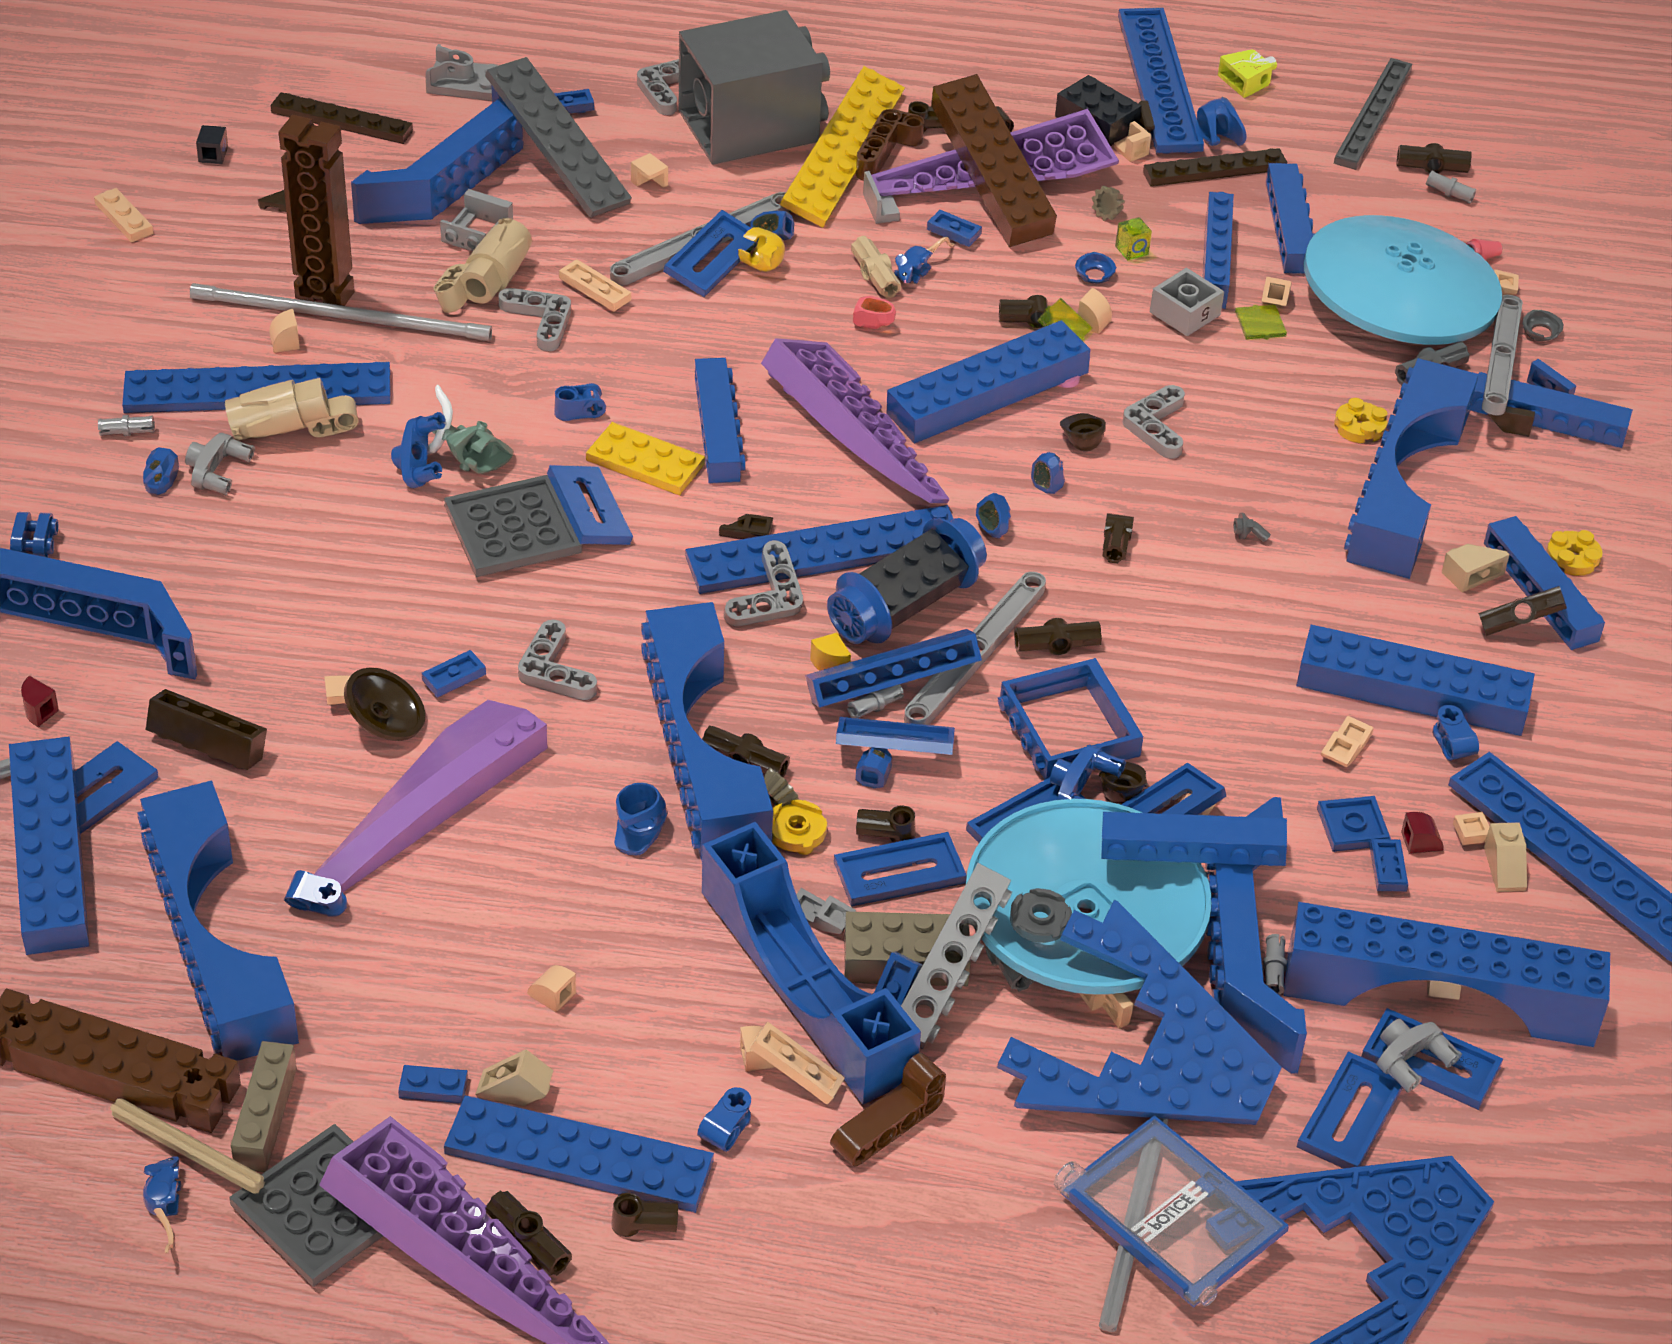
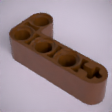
(890, 128)
(894, 1113)

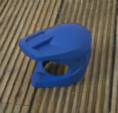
(1220, 118)
(640, 818)

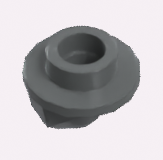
(1244, 525)

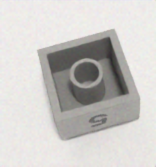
(1186, 301)

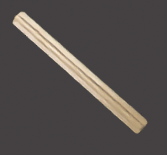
(188, 1146)

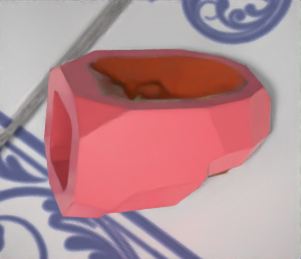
(873, 312)

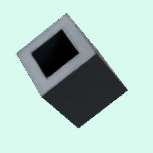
(212, 144)

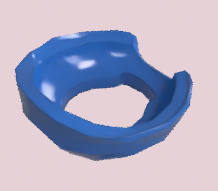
(1095, 261)

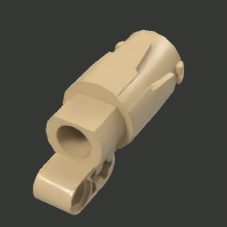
(487, 268)
(288, 408)

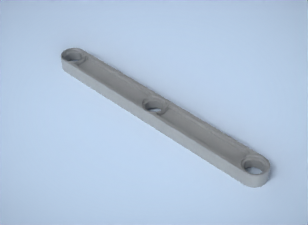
(656, 257)
(1502, 355)
(989, 635)

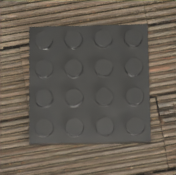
(512, 525)
(301, 1217)

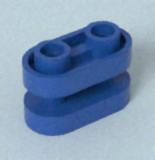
(43, 539)

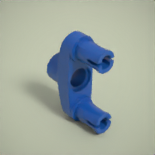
(413, 451)
(1074, 775)

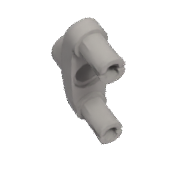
(207, 458)
(1407, 1042)

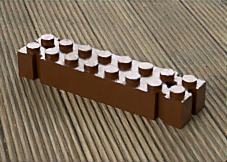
(317, 210)
(115, 1061)

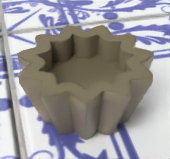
(1108, 202)
(779, 789)

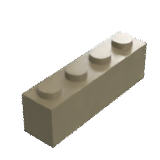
(264, 1105)

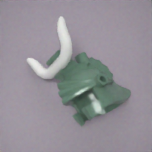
(472, 446)

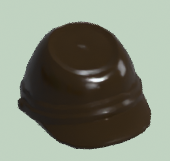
(1084, 430)
(1125, 787)

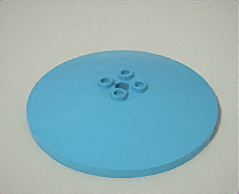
(1402, 279)
(1060, 850)

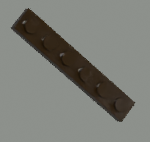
(348, 118)
(1212, 167)

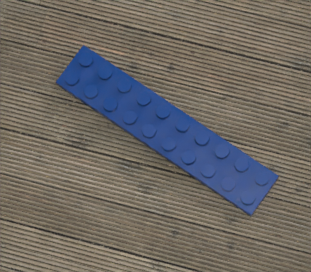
(1161, 80)
(209, 387)
(810, 549)
(1571, 849)

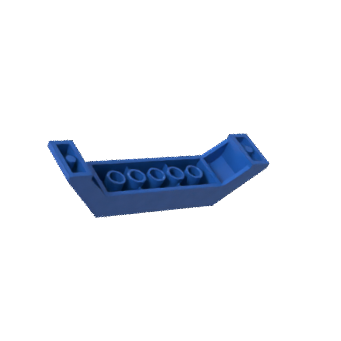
(441, 173)
(97, 603)
(1238, 963)

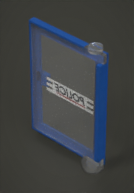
(1172, 1210)

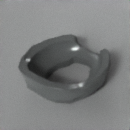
(1544, 319)

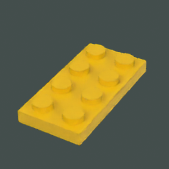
(645, 458)

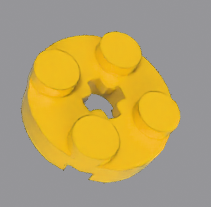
(1373, 421)
(1565, 543)
(798, 839)

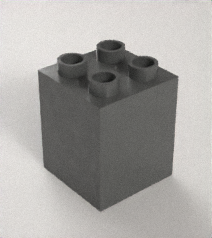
(751, 86)

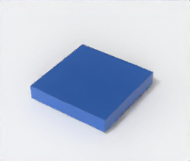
(1352, 822)

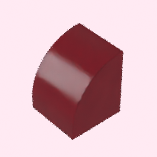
(38, 701)
(1421, 833)

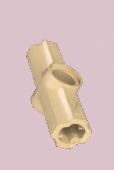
(876, 267)

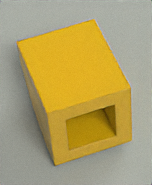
(829, 652)

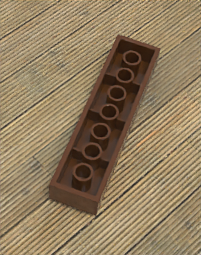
(993, 160)

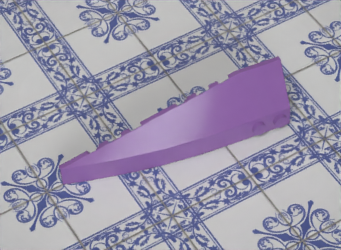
(1052, 150)
(836, 399)
(447, 777)
(427, 1213)

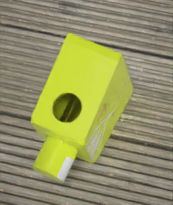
(1246, 71)

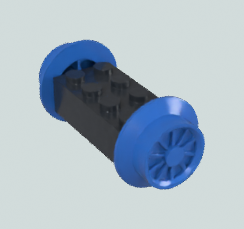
(906, 581)

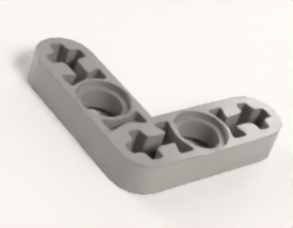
(660, 82)
(518, 301)
(1140, 419)
(775, 598)
(533, 666)

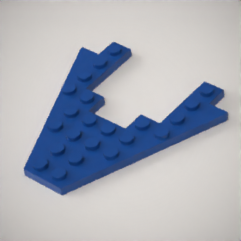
(1197, 1062)
(1411, 1213)

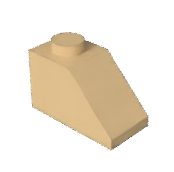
(1474, 565)
(1507, 856)
(515, 1080)

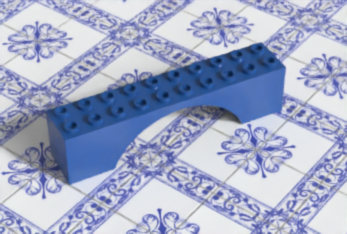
(1391, 516)
(685, 663)
(1549, 985)
(239, 990)
(858, 1031)

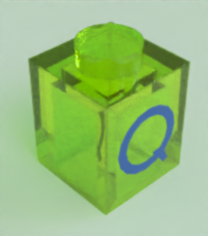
(1133, 238)

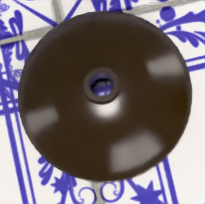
(384, 704)

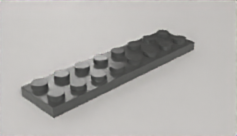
(558, 137)

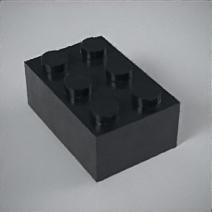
(1107, 106)

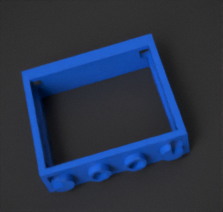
(1060, 680)

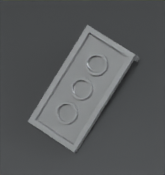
(458, 76)

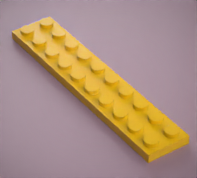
(834, 156)

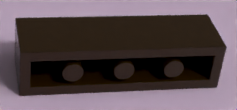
(206, 729)

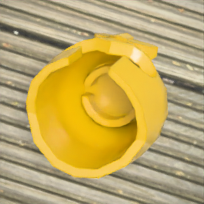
(768, 252)

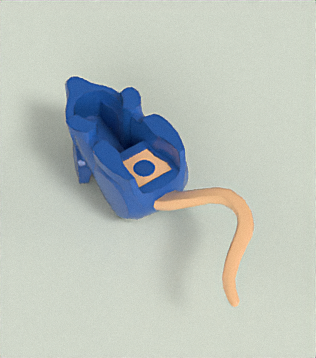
(915, 263)
(161, 1193)

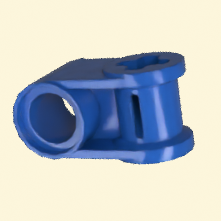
(576, 402)
(1455, 734)
(316, 894)
(726, 1119)

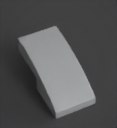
(822, 914)

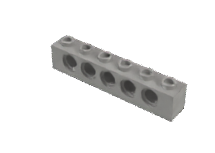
(983, 884)

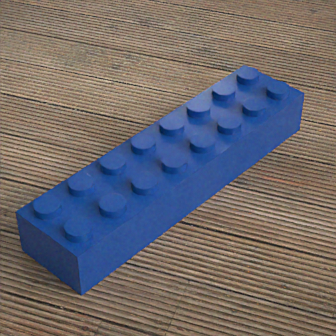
(987, 381)
(1415, 679)
(48, 846)

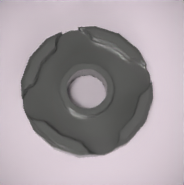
(1035, 928)

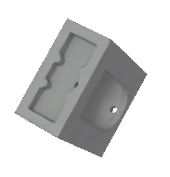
(476, 206)

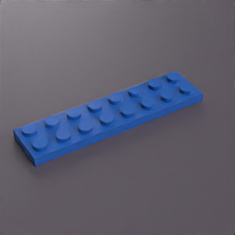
(578, 1153)

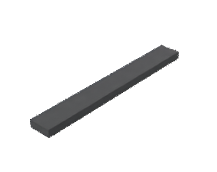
(1373, 114)

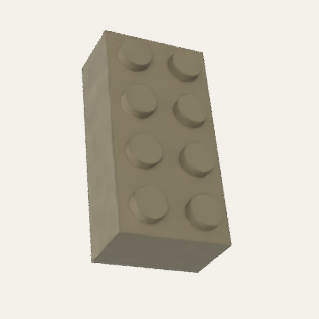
(874, 935)

